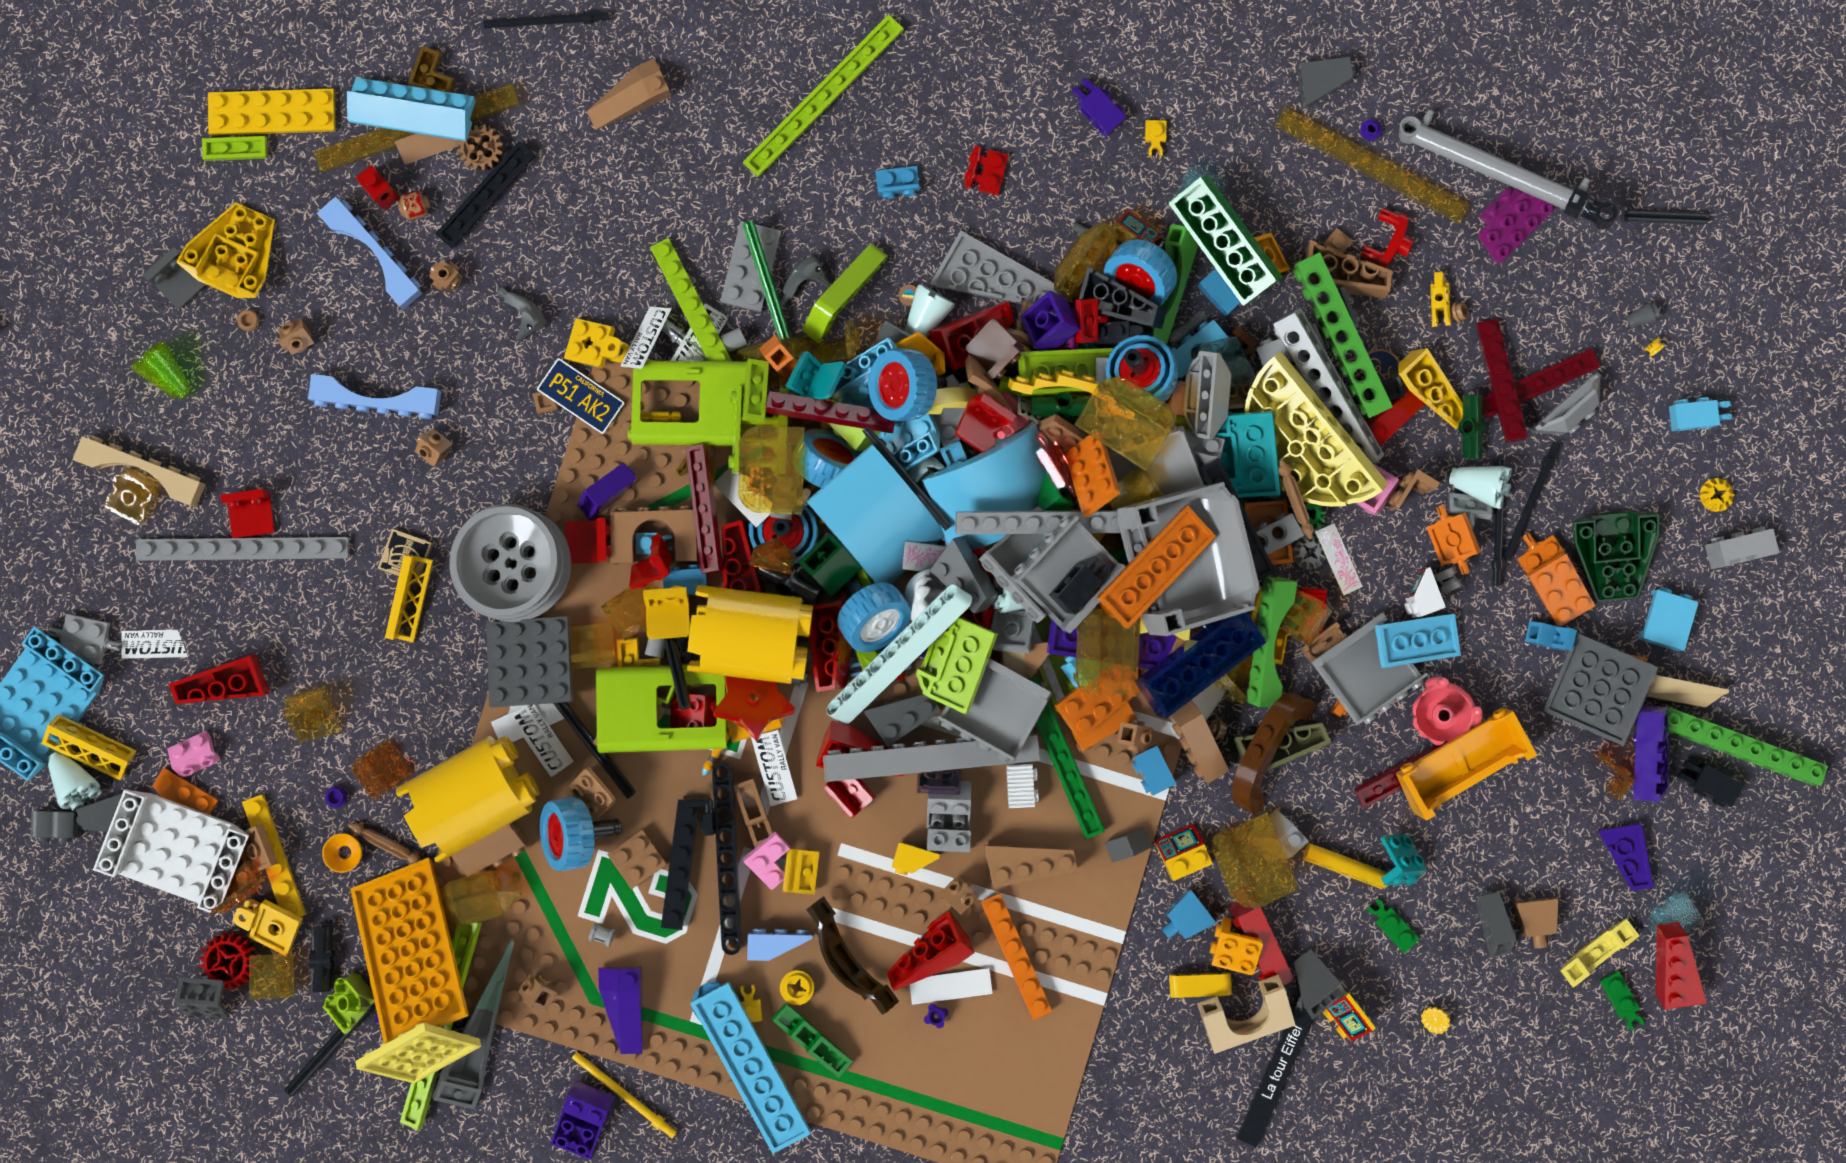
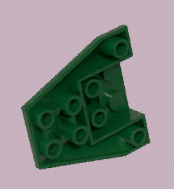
(1616, 551)

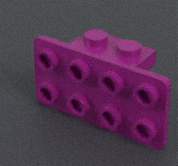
(1511, 221)

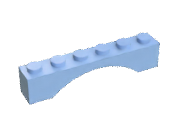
(398, 284)
(418, 400)

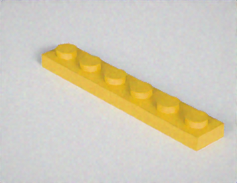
(278, 874)

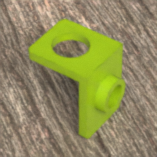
(669, 698)

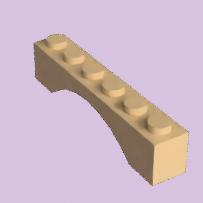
(99, 456)

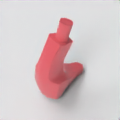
(1019, 422)

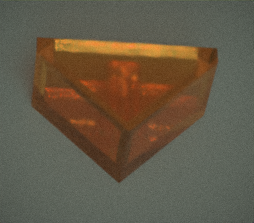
(773, 556)

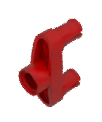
(1398, 244)

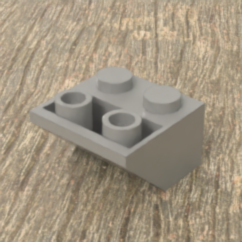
(950, 810)

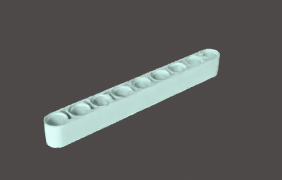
(899, 654)

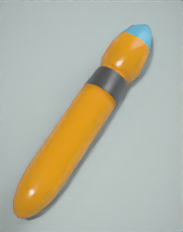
(708, 766)

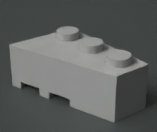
(1270, 348)
(1741, 547)

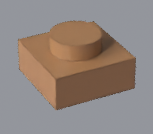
(1338, 241)

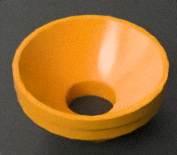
(331, 853)

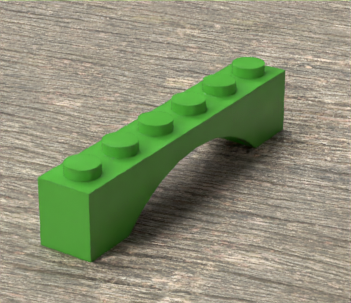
(1182, 250)
(1276, 600)

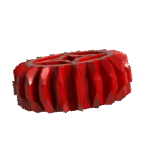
(223, 954)

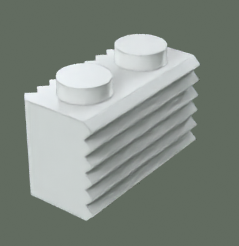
(1021, 785)

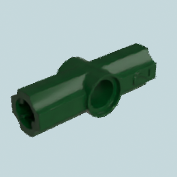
(1062, 404)
(1472, 436)

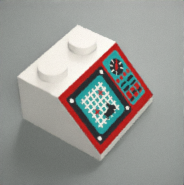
(1423, 595)

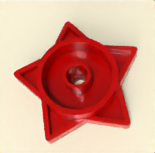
(752, 704)

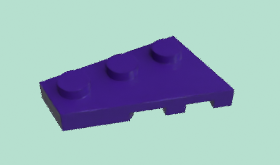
(1630, 854)

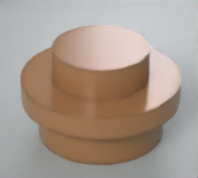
(1459, 312)
(1218, 729)

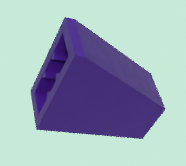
(606, 491)

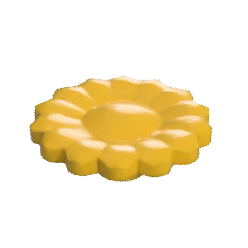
(1435, 1020)

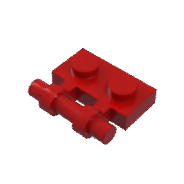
(992, 172)

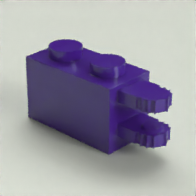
(1099, 108)

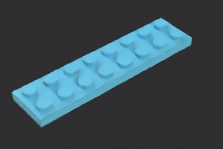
(750, 1067)

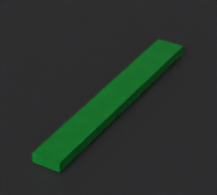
(1068, 771)

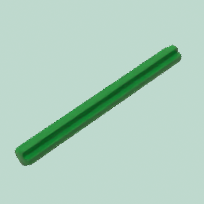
(766, 280)

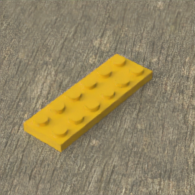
(271, 112)

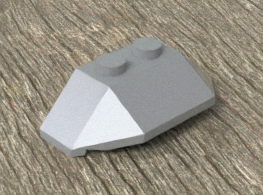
(1207, 394)
(1572, 409)

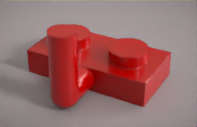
(1088, 319)

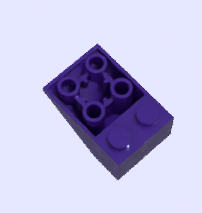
(582, 1119)

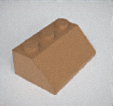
(491, 850)

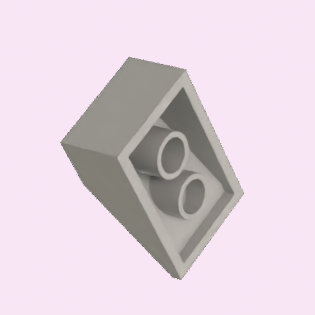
(949, 419)

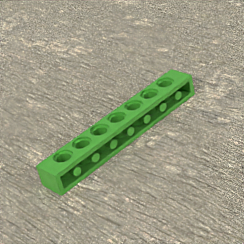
(1344, 323)
(1745, 748)

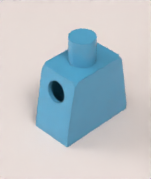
(1187, 917)

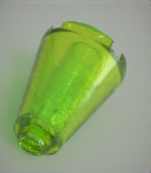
(162, 371)

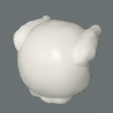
(922, 591)

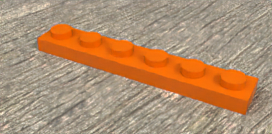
(1016, 956)

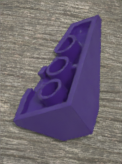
(622, 999)

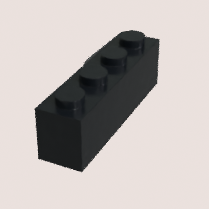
(1120, 301)

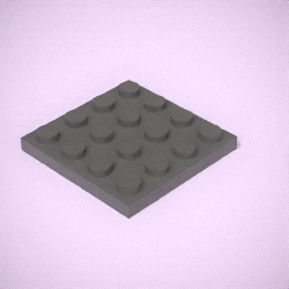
(529, 662)
(1601, 689)

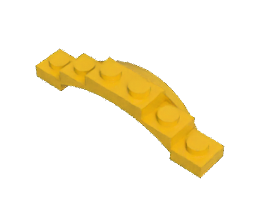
(1065, 378)

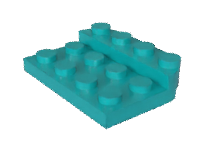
(1251, 453)

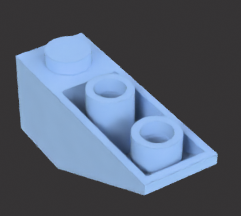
(766, 946)

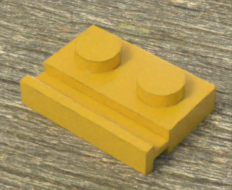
(801, 871)

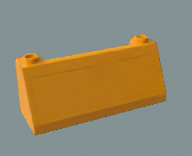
(1464, 762)

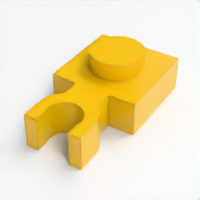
(1155, 134)
(751, 1005)

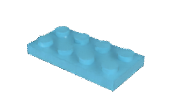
(1417, 640)

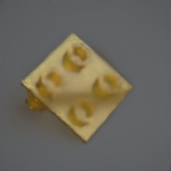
(271, 976)

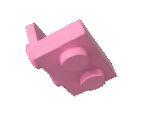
(192, 754)

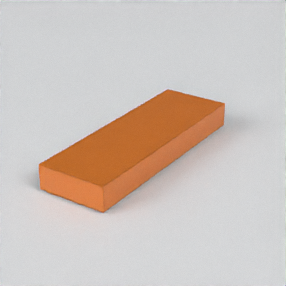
(1107, 727)

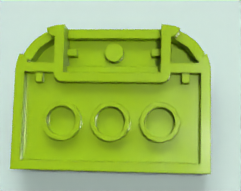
(956, 664)

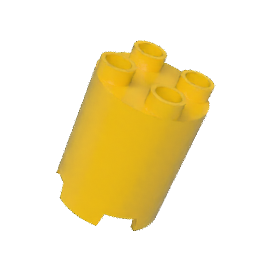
(749, 635)
(468, 796)

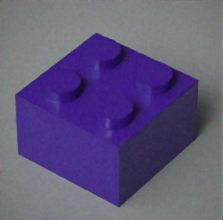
(1049, 322)

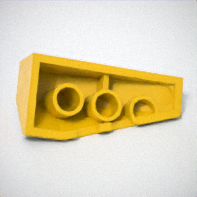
(1430, 385)

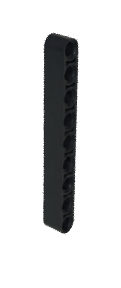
(723, 868)

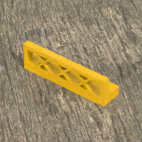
(401, 595)
(88, 742)

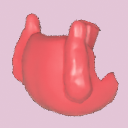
(1444, 711)

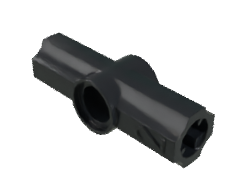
(791, 584)
(321, 958)

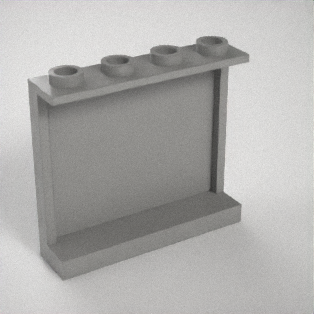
(1173, 467)
(1054, 559)
(1003, 560)
(1356, 675)
(1001, 712)

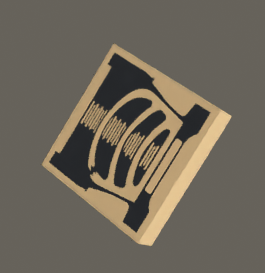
(400, 545)

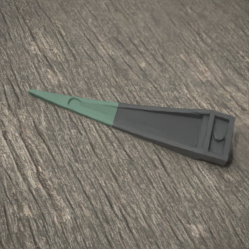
(464, 1078)

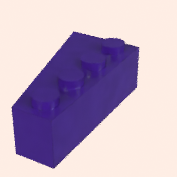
(1651, 754)

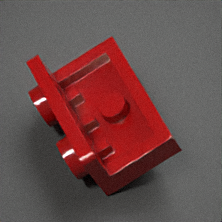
(850, 795)

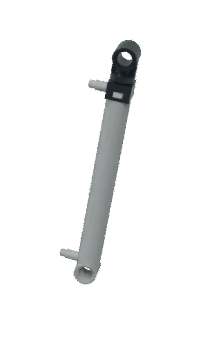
(1508, 173)

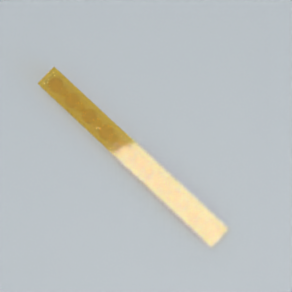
(383, 139)
(1372, 165)

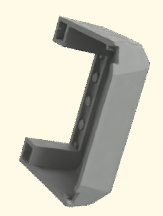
(1217, 581)

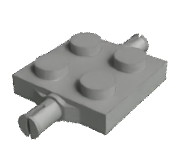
(85, 637)

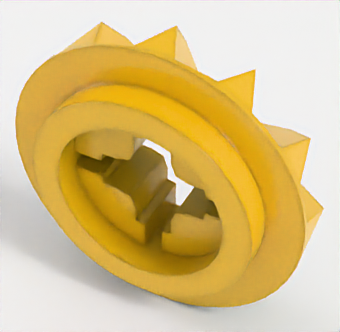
(1707, 491)
(787, 991)

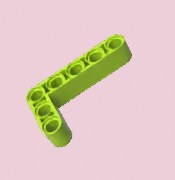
(842, 291)

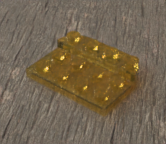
(1128, 420)
(772, 469)
(1107, 655)
(1254, 863)

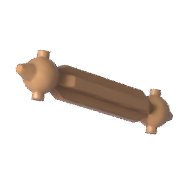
(1295, 499)
(384, 843)

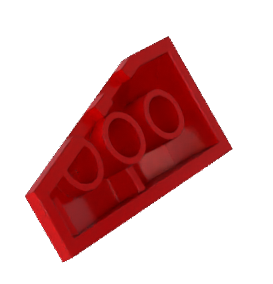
(957, 334)
(1389, 421)
(845, 737)
(936, 951)

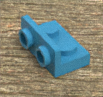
(897, 182)

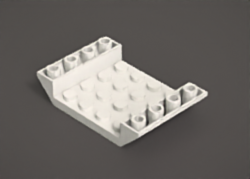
(172, 848)

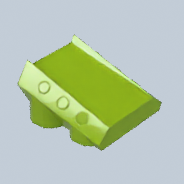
(349, 1001)

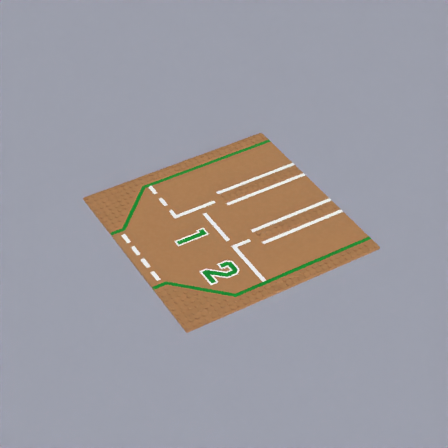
(958, 1093)

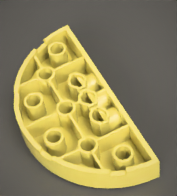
(1311, 440)

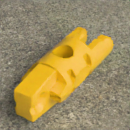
(1440, 289)

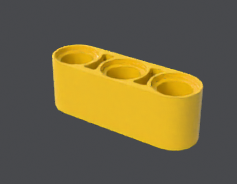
(1200, 985)

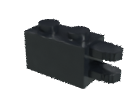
(1112, 333)
(1078, 586)
(1712, 783)

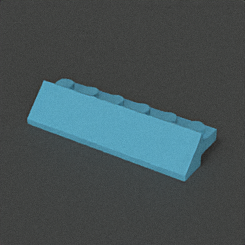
(410, 109)

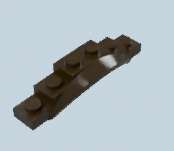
(842, 962)

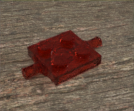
(1056, 464)

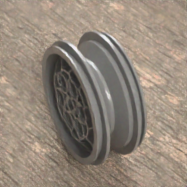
(474, 568)

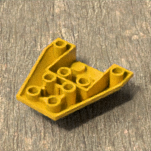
(231, 252)

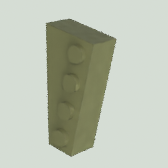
(1295, 744)

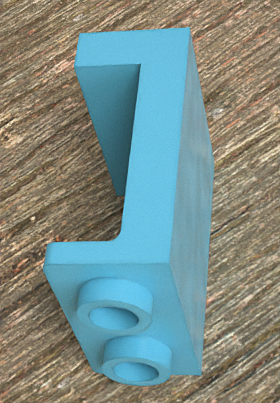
(1669, 619)

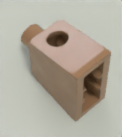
(1537, 919)

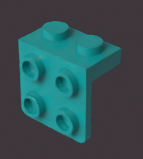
(813, 378)
(1405, 858)

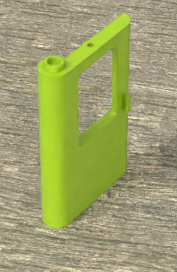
(715, 410)
(629, 711)

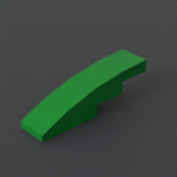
(812, 1040)

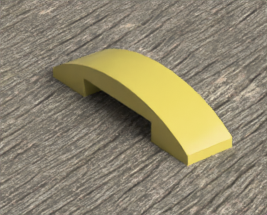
(951, 398)
(1597, 951)

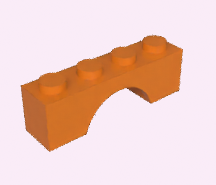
(779, 357)

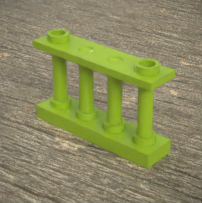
(736, 399)

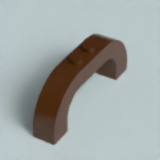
(1261, 750)

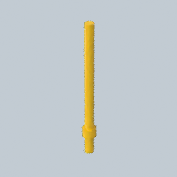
(657, 1120)

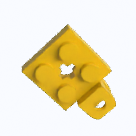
(603, 346)
(260, 923)

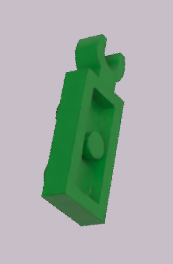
(1394, 927)
(1621, 998)

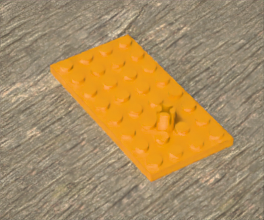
(408, 950)

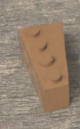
(1022, 864)

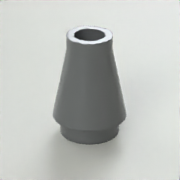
(1646, 314)

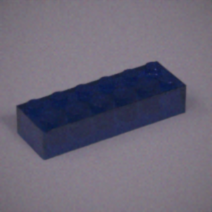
(1199, 663)

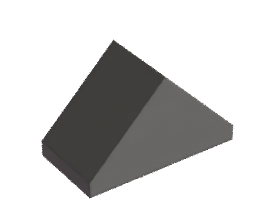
(1128, 845)

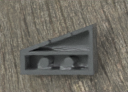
(960, 567)
(901, 717)

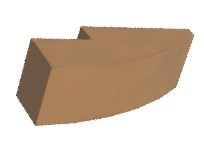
(753, 811)

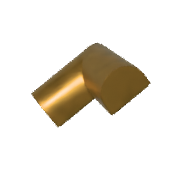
(425, 74)

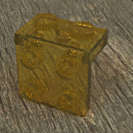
(840, 350)
(1135, 488)
(1234, 679)

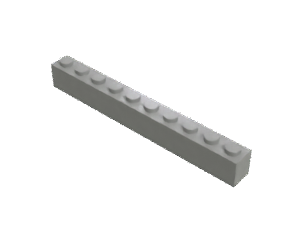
(918, 759)

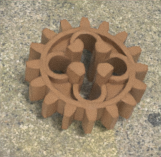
(491, 146)

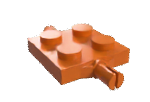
(1453, 539)
(1539, 552)

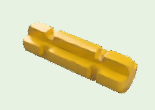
(658, 416)

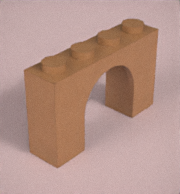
(626, 525)

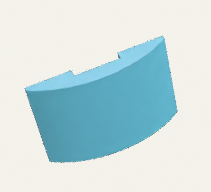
(994, 480)
(875, 515)

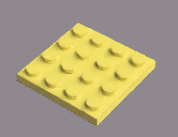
(418, 1053)

